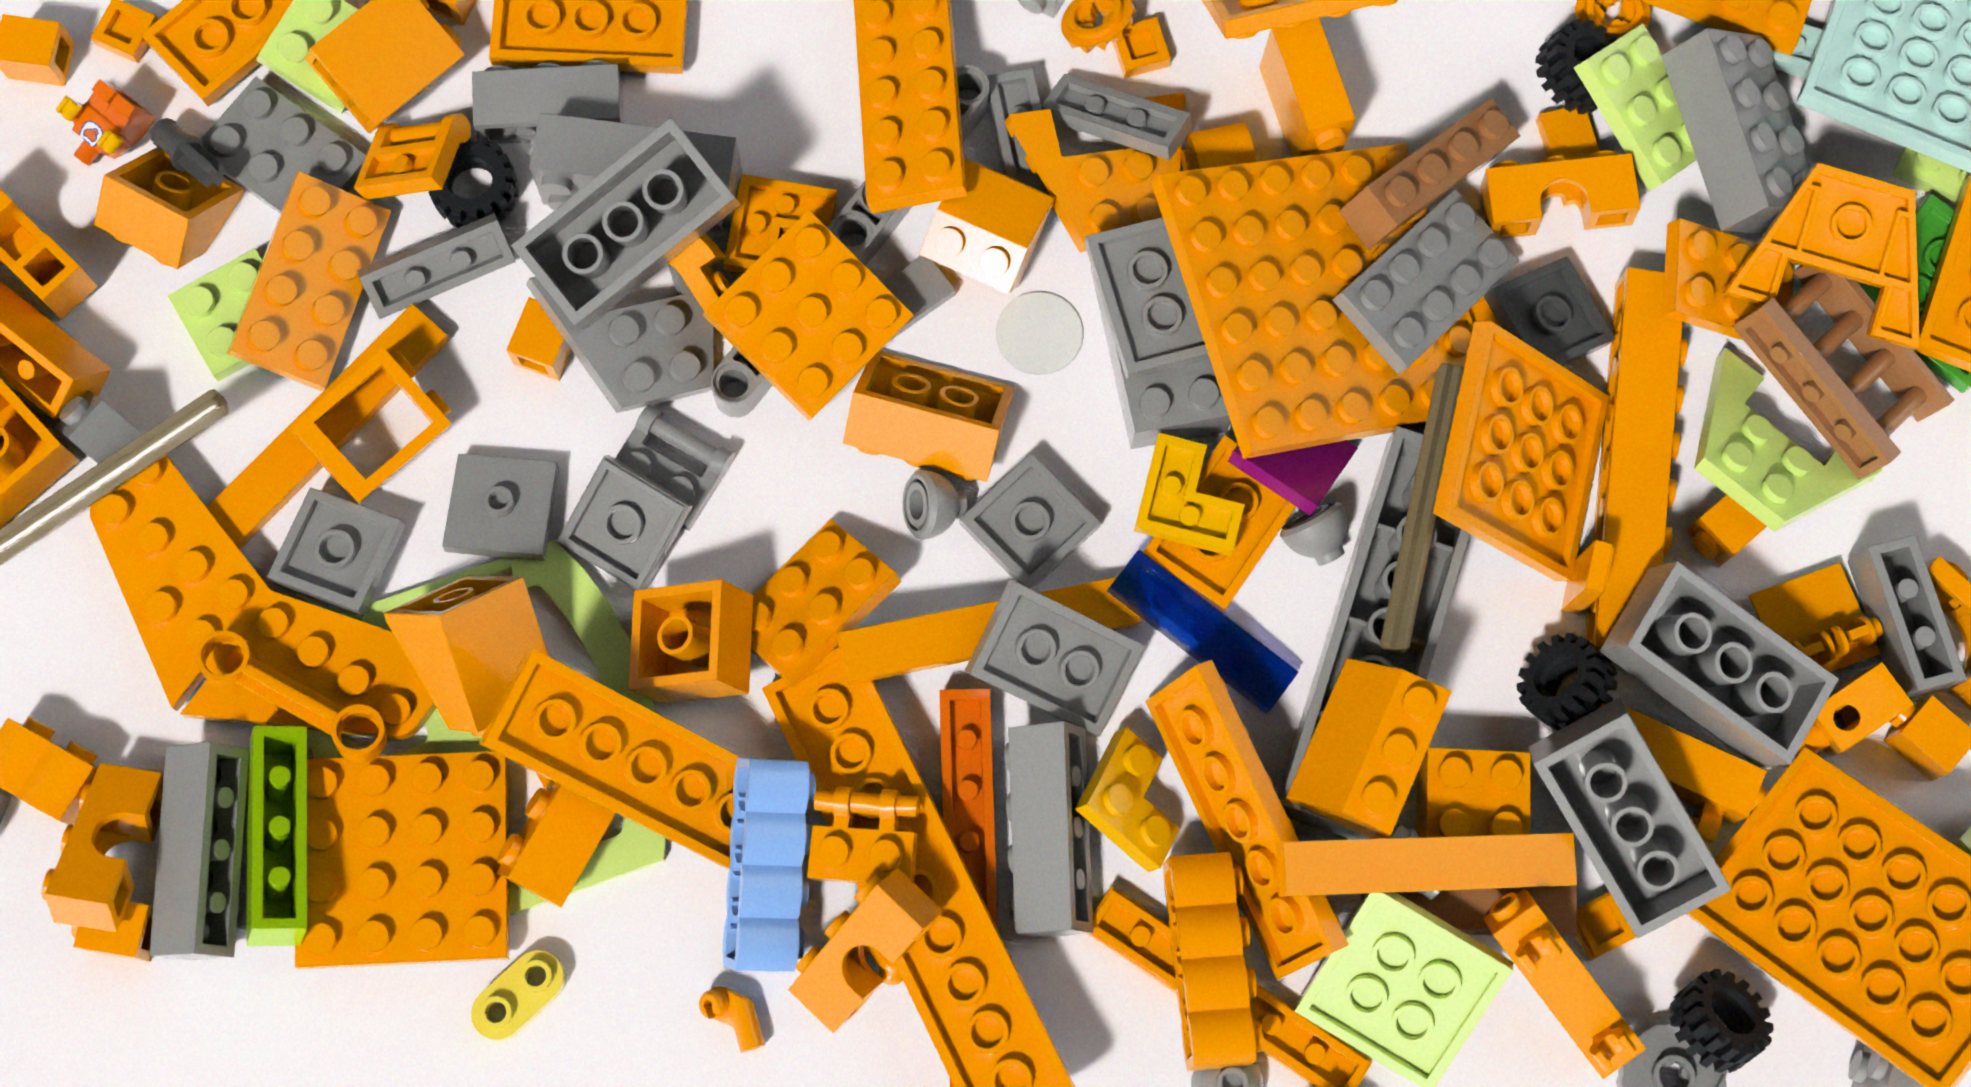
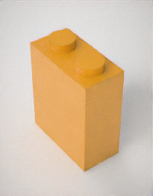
(384, 58)
(1306, 90)

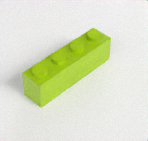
(277, 836)

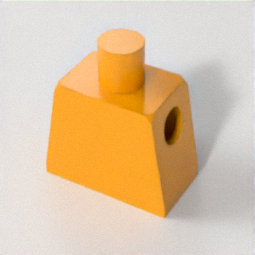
(1863, 706)

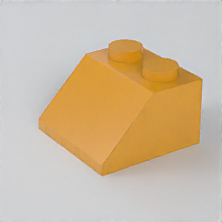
(164, 208)
(990, 229)

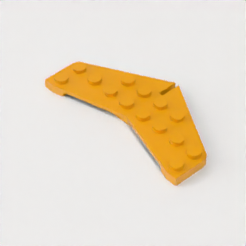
(193, 580)

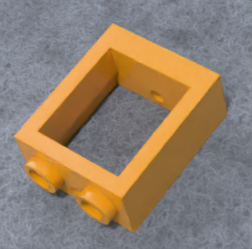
(328, 455)

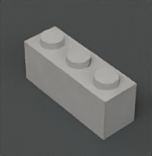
(510, 99)
(1915, 633)

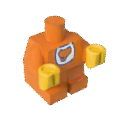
(106, 122)

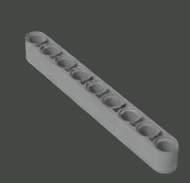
(853, 218)

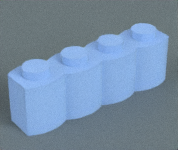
(766, 865)

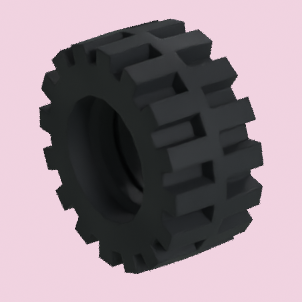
(495, 200)

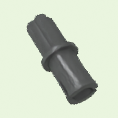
(187, 152)

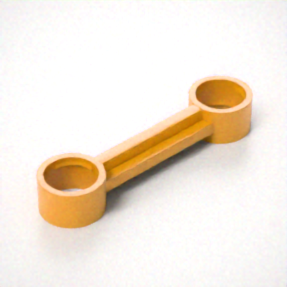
(291, 695)

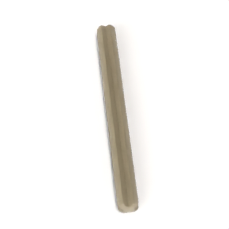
(112, 473)
(1420, 516)

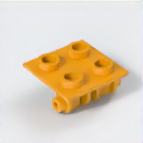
(1820, 618)

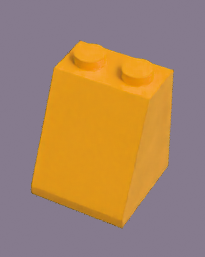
(468, 644)

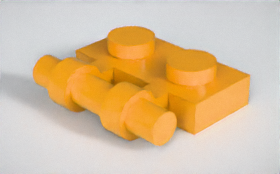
(857, 853)

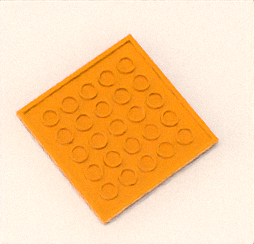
(1261, 273)

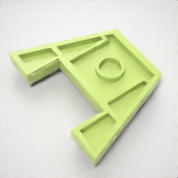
(1759, 462)

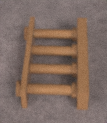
(1819, 390)

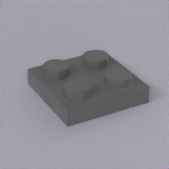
(1551, 312)

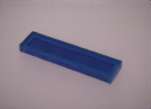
(1202, 631)

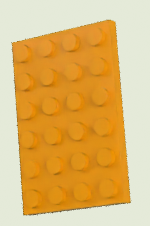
(1855, 916)

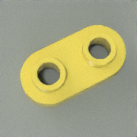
(518, 996)

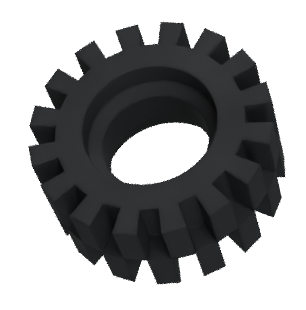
(1558, 59)
(1552, 667)
(1745, 1028)

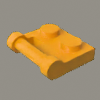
(411, 157)

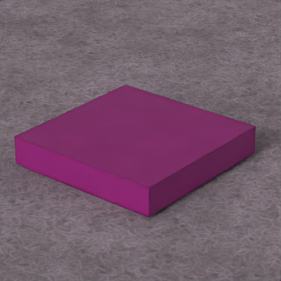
(1299, 474)

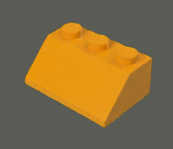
(928, 416)
(1368, 747)

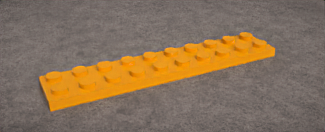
(960, 966)

